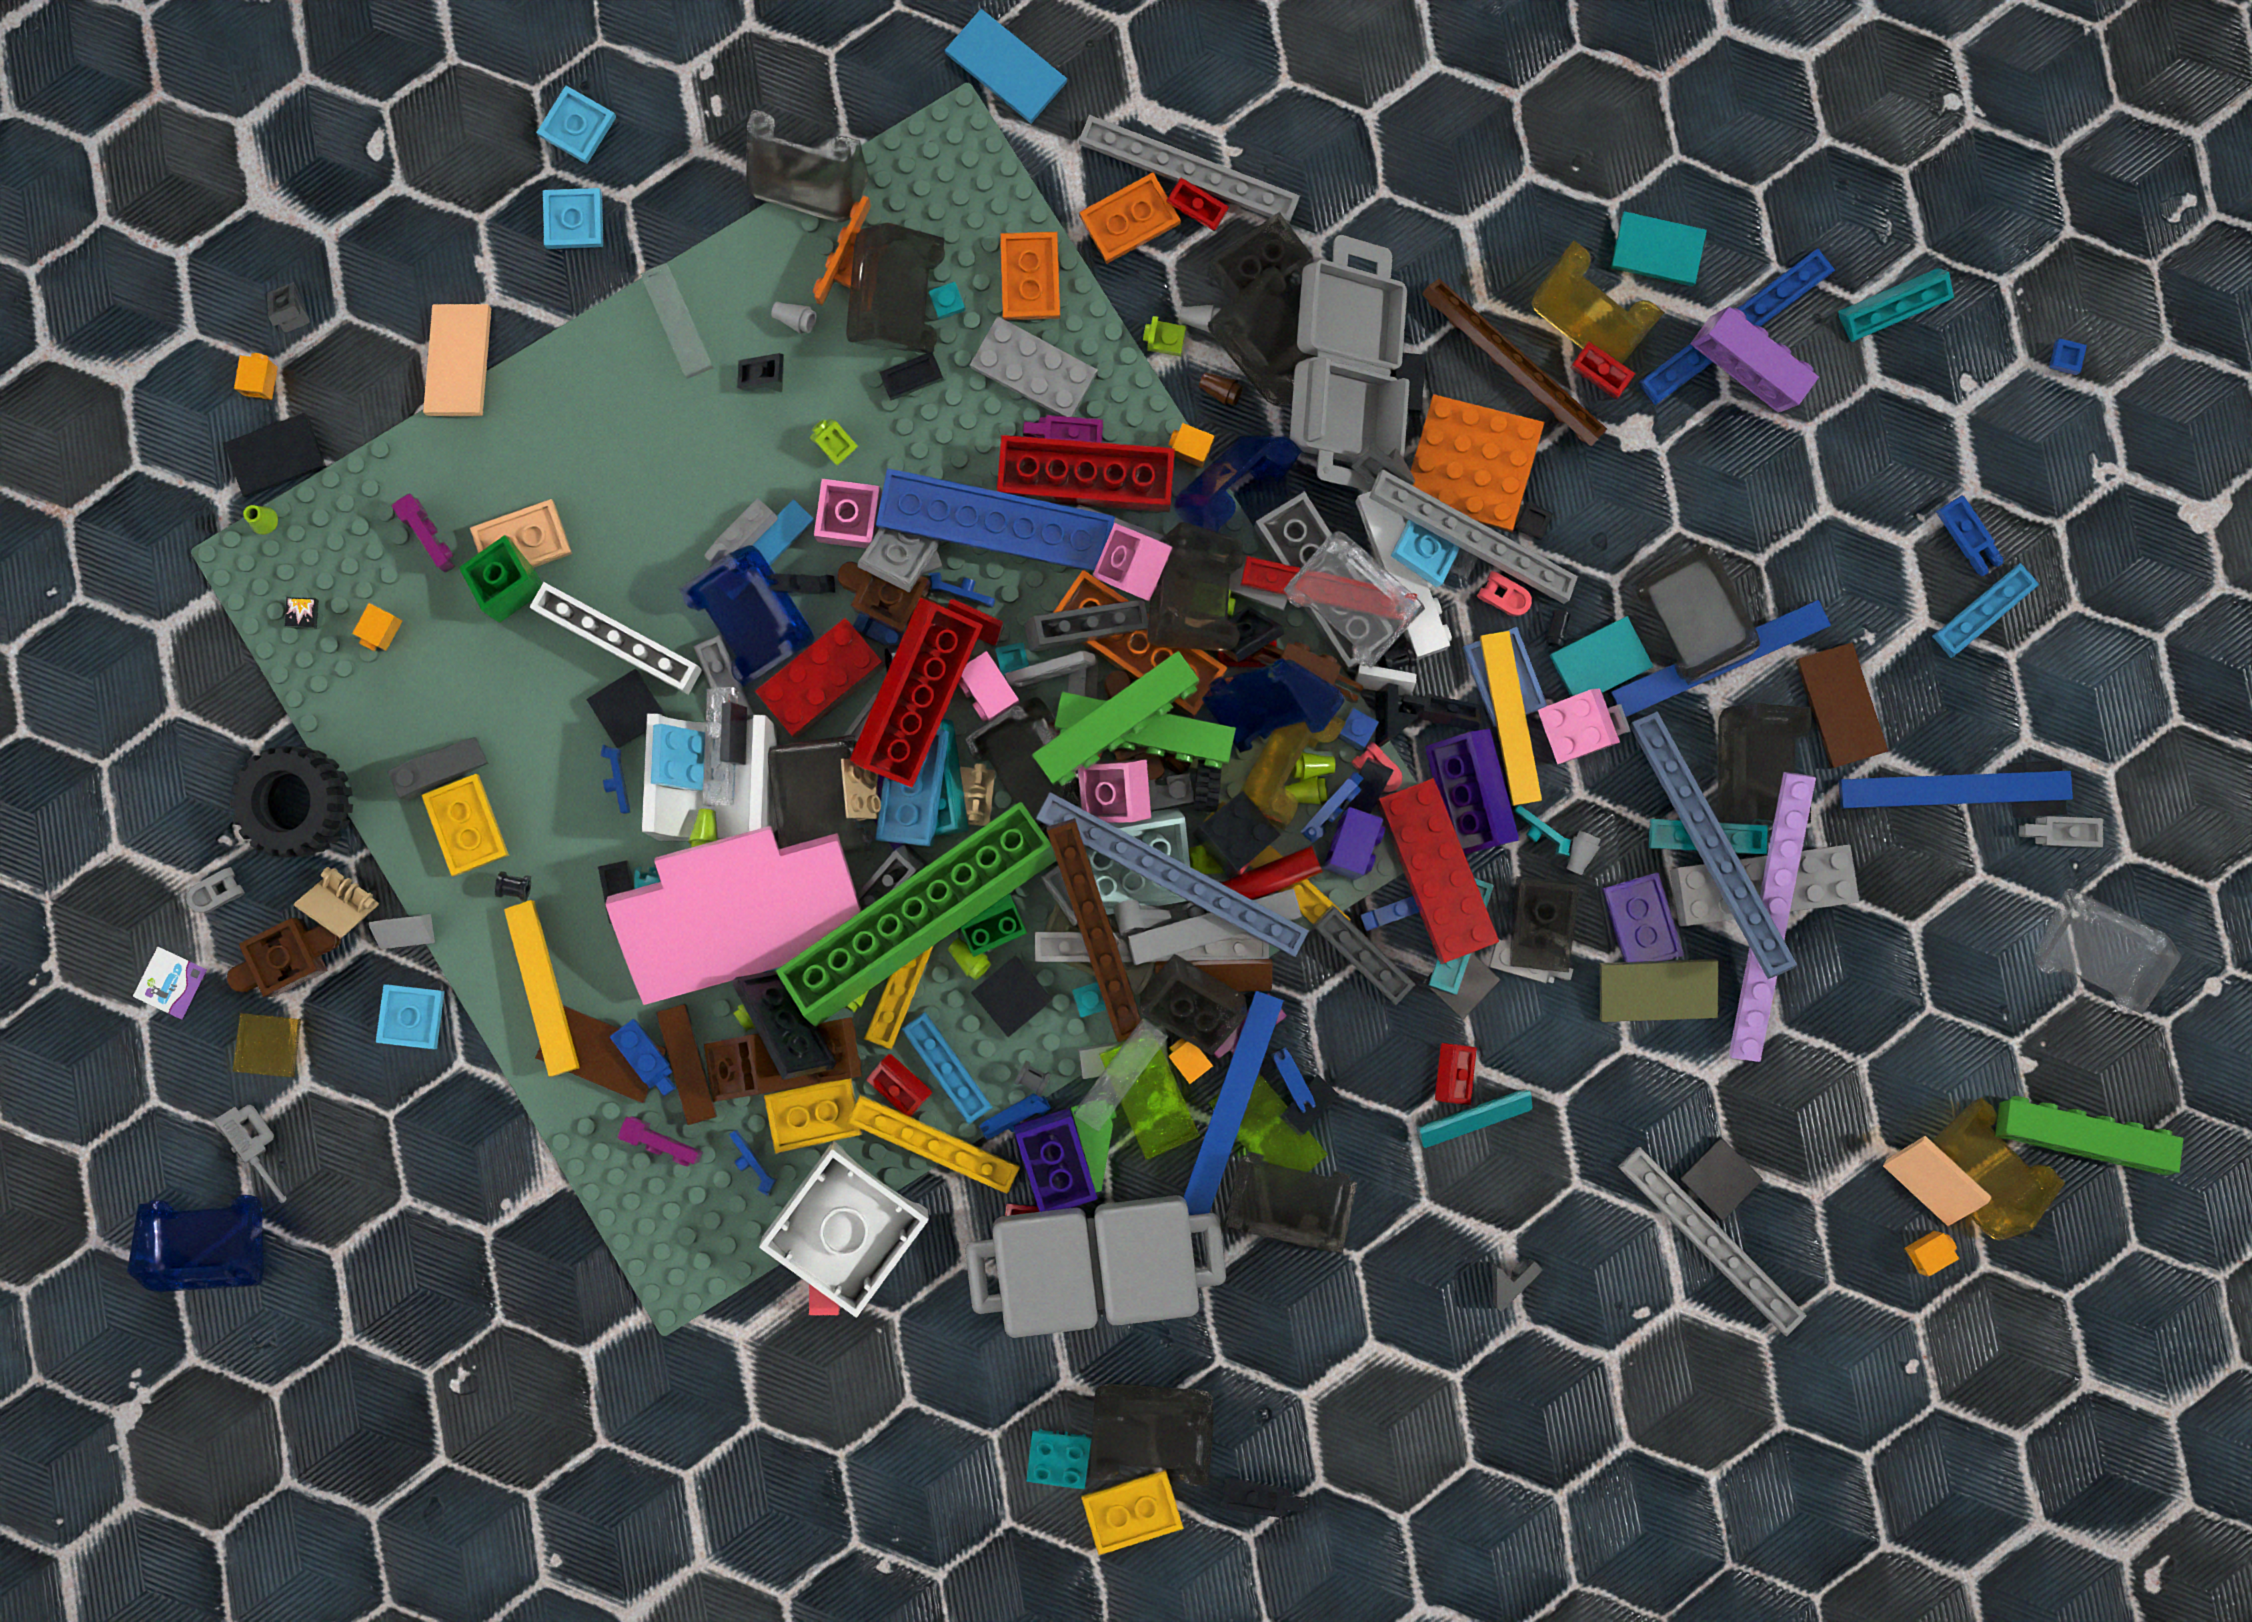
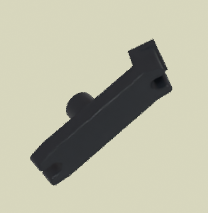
(802, 583)

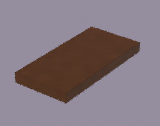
(1841, 705)
(600, 1058)

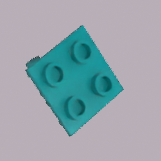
(1058, 1459)

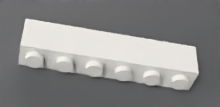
(1384, 529)
(616, 638)

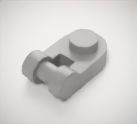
(206, 898)

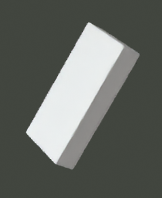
(1377, 677)

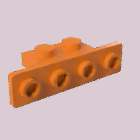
(840, 263)

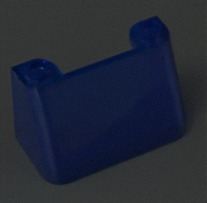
(1206, 499)
(756, 622)
(1271, 700)
(198, 1246)

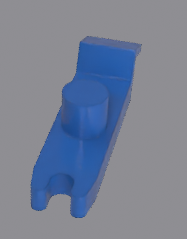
(964, 592)
(876, 631)
(617, 783)
(1389, 913)
(1293, 1078)
(1014, 1115)
(750, 1159)

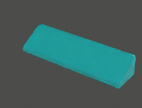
(1896, 304)
(952, 806)
(1475, 1118)

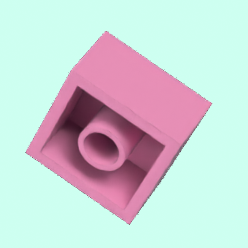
(847, 513)
(1132, 562)
(988, 687)
(1578, 726)
(1116, 790)

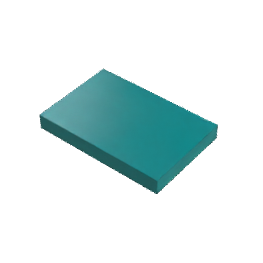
(1658, 249)
(1602, 659)

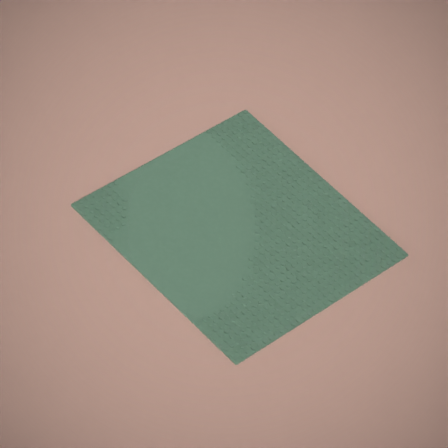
(644, 488)

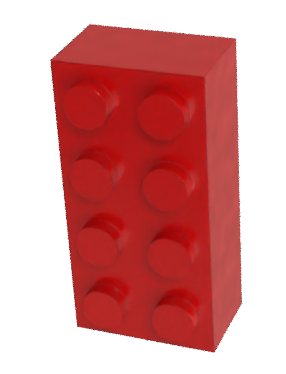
(820, 678)

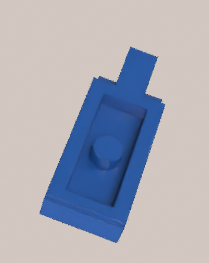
(1316, 826)
(644, 1056)

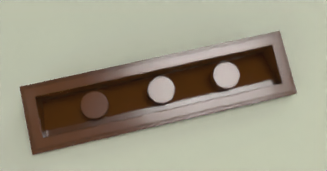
(1239, 974)

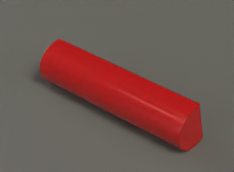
(1276, 874)

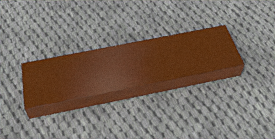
(686, 1064)

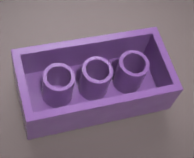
(1755, 359)

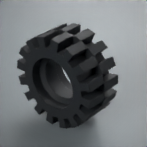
(1207, 788)

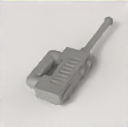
(248, 1149)

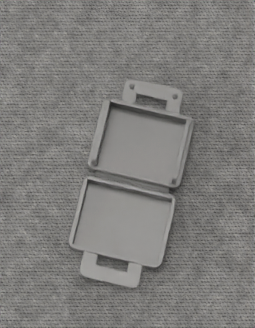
(1358, 336)
(1124, 1260)

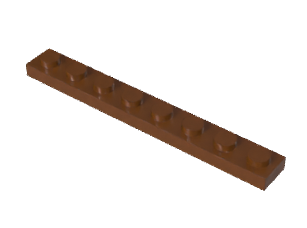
(1514, 361)
(1095, 927)

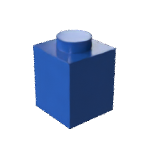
(1357, 729)

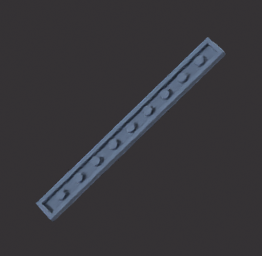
(1713, 846)
(1176, 876)

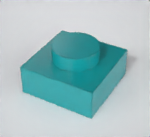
(947, 300)
(1012, 658)
(1089, 999)

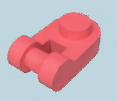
(1515, 600)
(1374, 751)

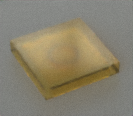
(267, 1045)

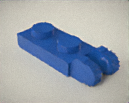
(1970, 534)

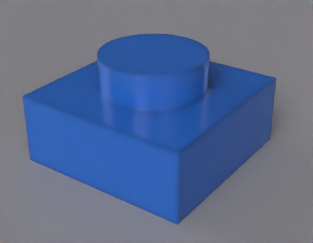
(2067, 356)

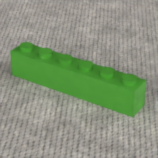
(1116, 718)
(1168, 733)
(2089, 1136)

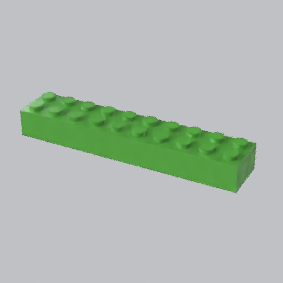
(917, 914)

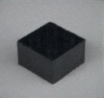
(1236, 834)

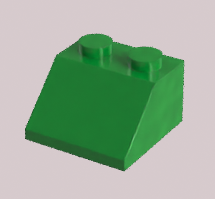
(501, 579)

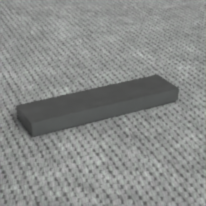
(1363, 954)

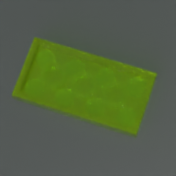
(1155, 1107)
(1269, 1135)

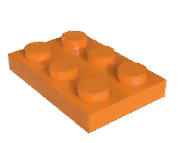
(1129, 218)
(1030, 275)

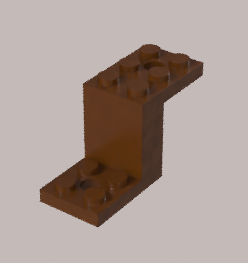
(745, 1067)

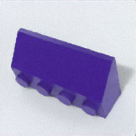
(1473, 790)

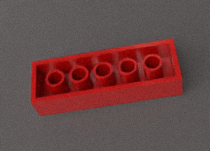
(1087, 473)
(916, 692)
(1437, 871)

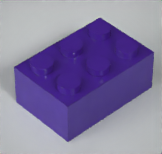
(1353, 844)
(1055, 1161)

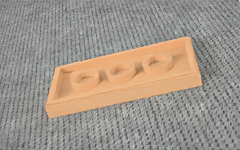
(457, 360)

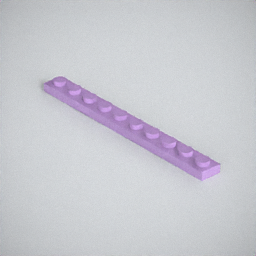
(1777, 897)

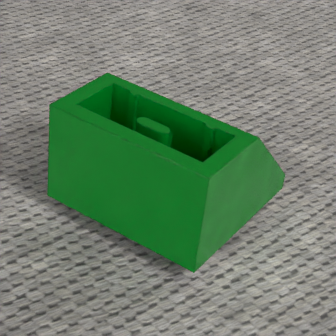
(993, 926)

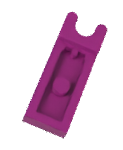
(412, 514)
(637, 1132)

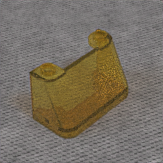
(1589, 314)
(1276, 763)
(2016, 1191)

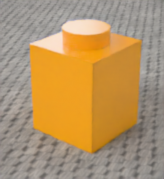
(256, 376)
(1191, 444)
(376, 628)
(1189, 1060)
(1932, 1252)

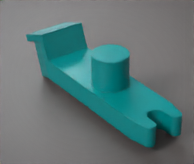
(1539, 828)

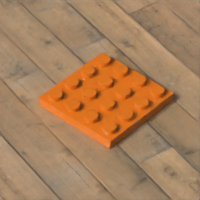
(1476, 460)

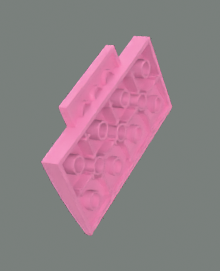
(730, 911)

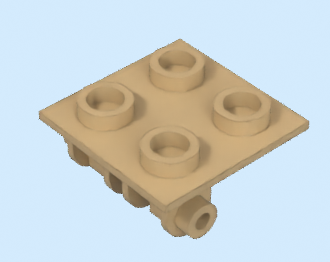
(860, 791)
(978, 793)
(336, 903)

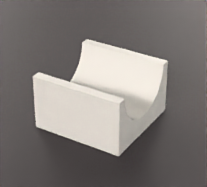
(672, 811)
(843, 1230)

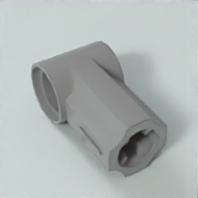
(1137, 918)

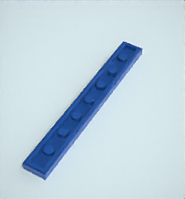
(1758, 311)
(1772, 637)
(1955, 789)
(1232, 1103)

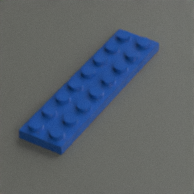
(993, 520)

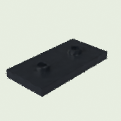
(787, 1035)

